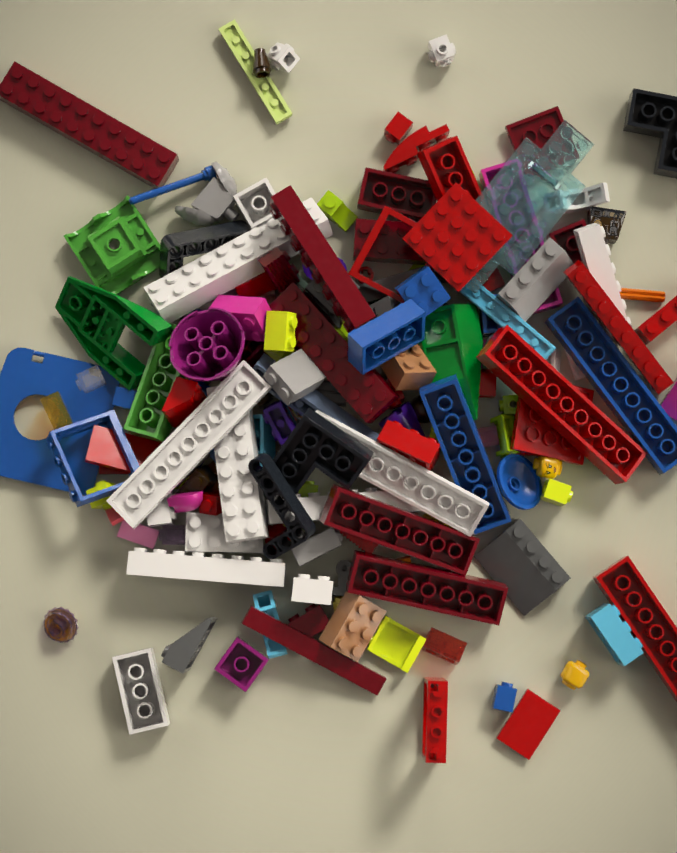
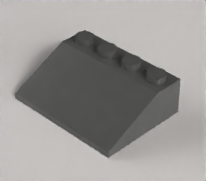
(523, 566)
(183, 652)

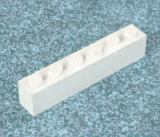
(596, 259)

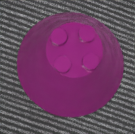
(207, 345)

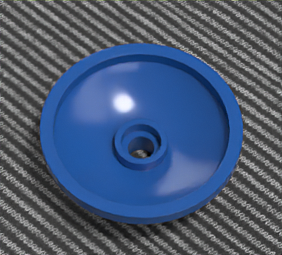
(519, 482)

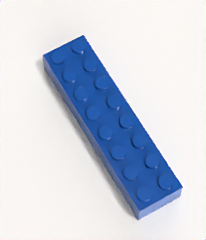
(464, 448)

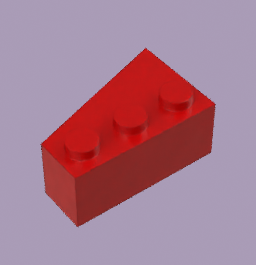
(410, 444)

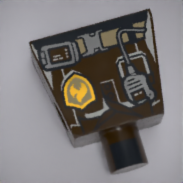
(610, 220)

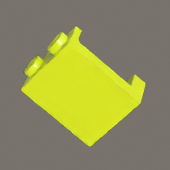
(396, 644)

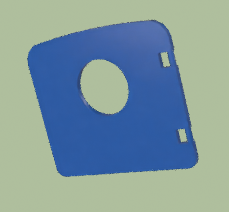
(32, 459)

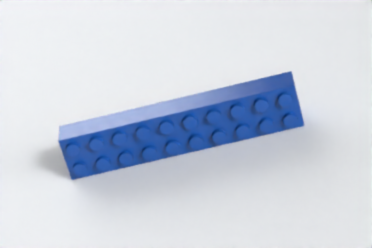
(616, 383)

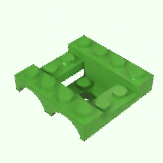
(120, 267)

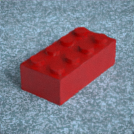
(446, 165)

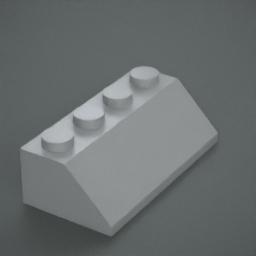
(536, 280)

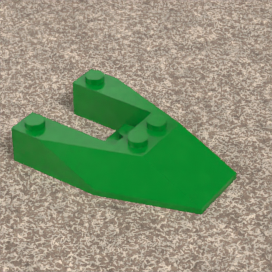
(98, 322)

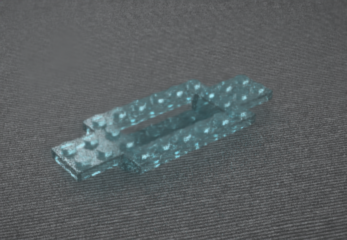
(524, 188)

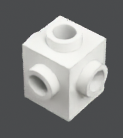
(441, 51)
(282, 57)

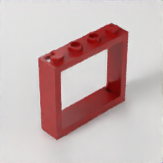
(367, 246)
(434, 720)

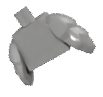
(214, 201)

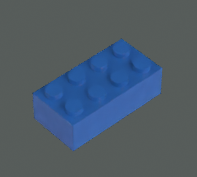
(386, 336)

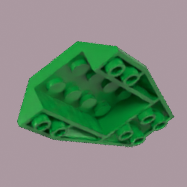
(452, 345)

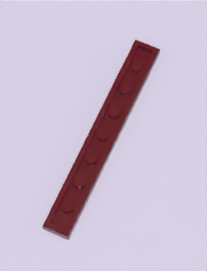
(313, 650)

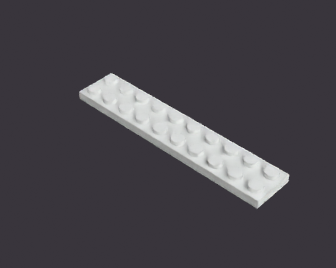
(189, 444)
(418, 485)

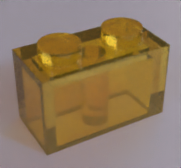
(56, 410)

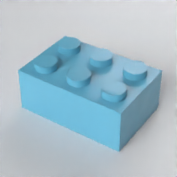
(615, 634)

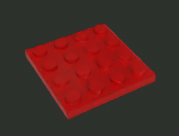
(457, 237)
(538, 438)

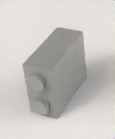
(294, 376)
(317, 546)

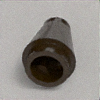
(261, 65)

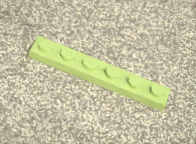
(263, 86)

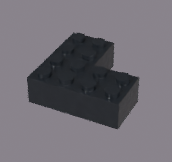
(655, 116)
(320, 446)

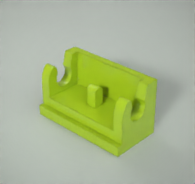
(504, 426)

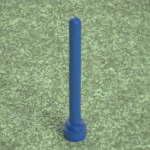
(206, 175)

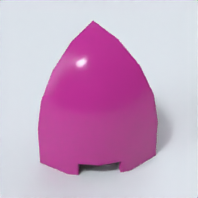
(185, 501)

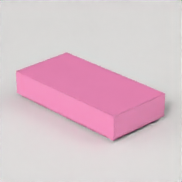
(141, 534)

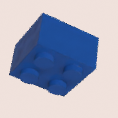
(424, 290)

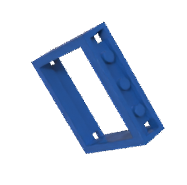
(112, 422)

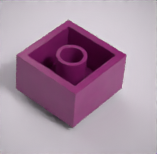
(241, 664)

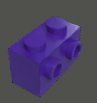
(280, 421)

